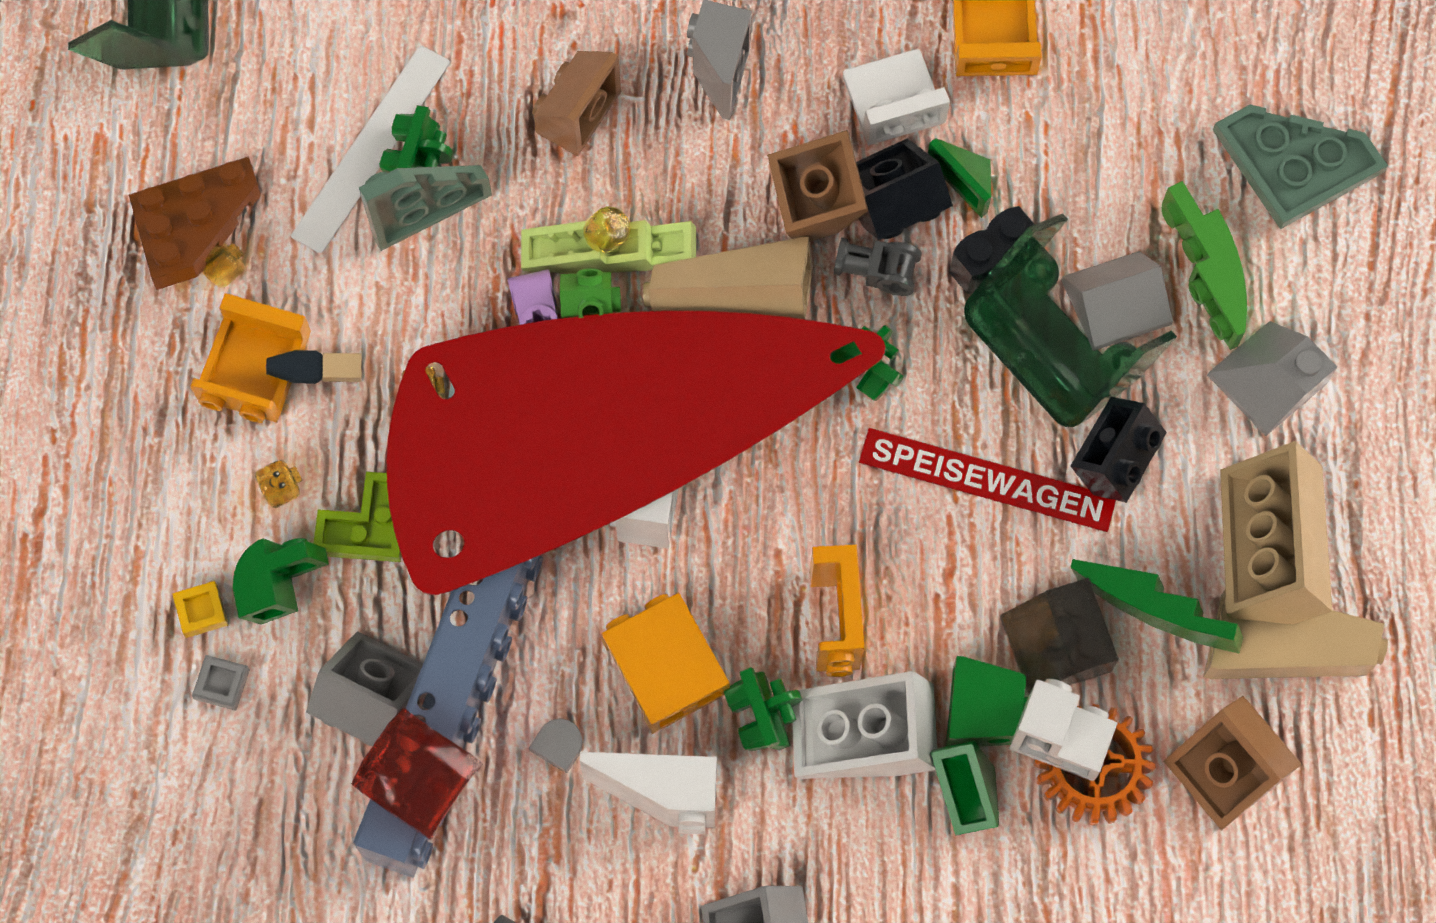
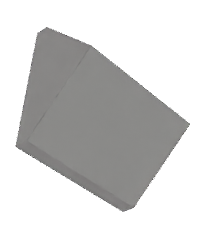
(1119, 299)

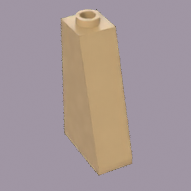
(745, 280)
(1313, 648)

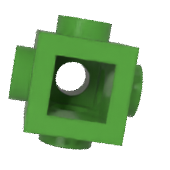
(588, 293)

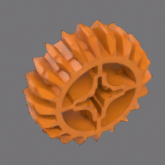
(1113, 766)

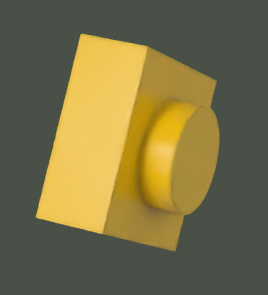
(200, 609)

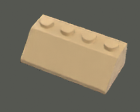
(1275, 537)

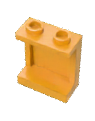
(995, 38)
(237, 361)
(839, 568)
(665, 661)

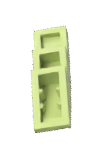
(565, 250)

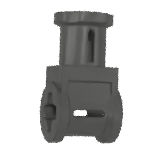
(880, 264)

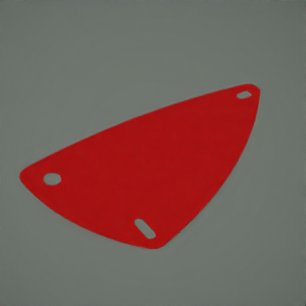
(589, 423)

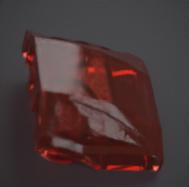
(415, 773)

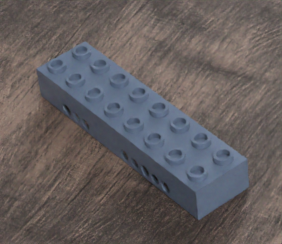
(456, 682)

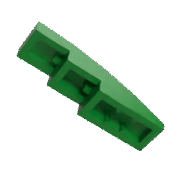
(1144, 598)

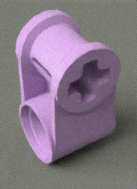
(533, 297)

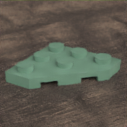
(1296, 160)
(419, 197)

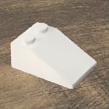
(865, 728)
(664, 786)

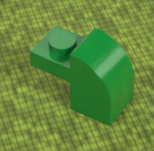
(265, 575)

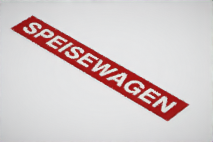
(986, 479)

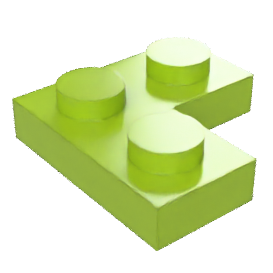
(362, 534)

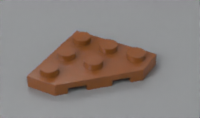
(191, 217)

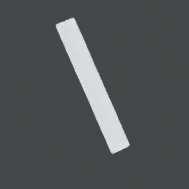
(365, 153)

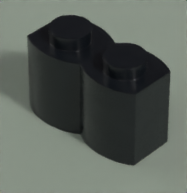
(984, 249)

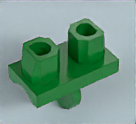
(422, 145)
(878, 377)
(756, 693)

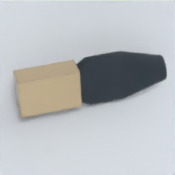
(312, 367)

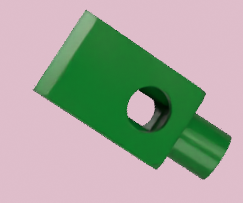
(984, 703)

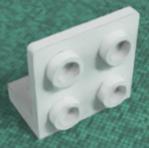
(895, 97)

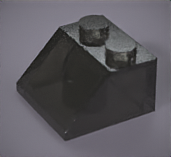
(1060, 636)

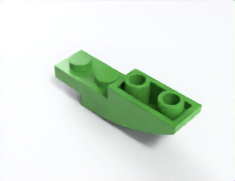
(1218, 275)

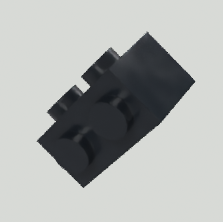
(1118, 449)

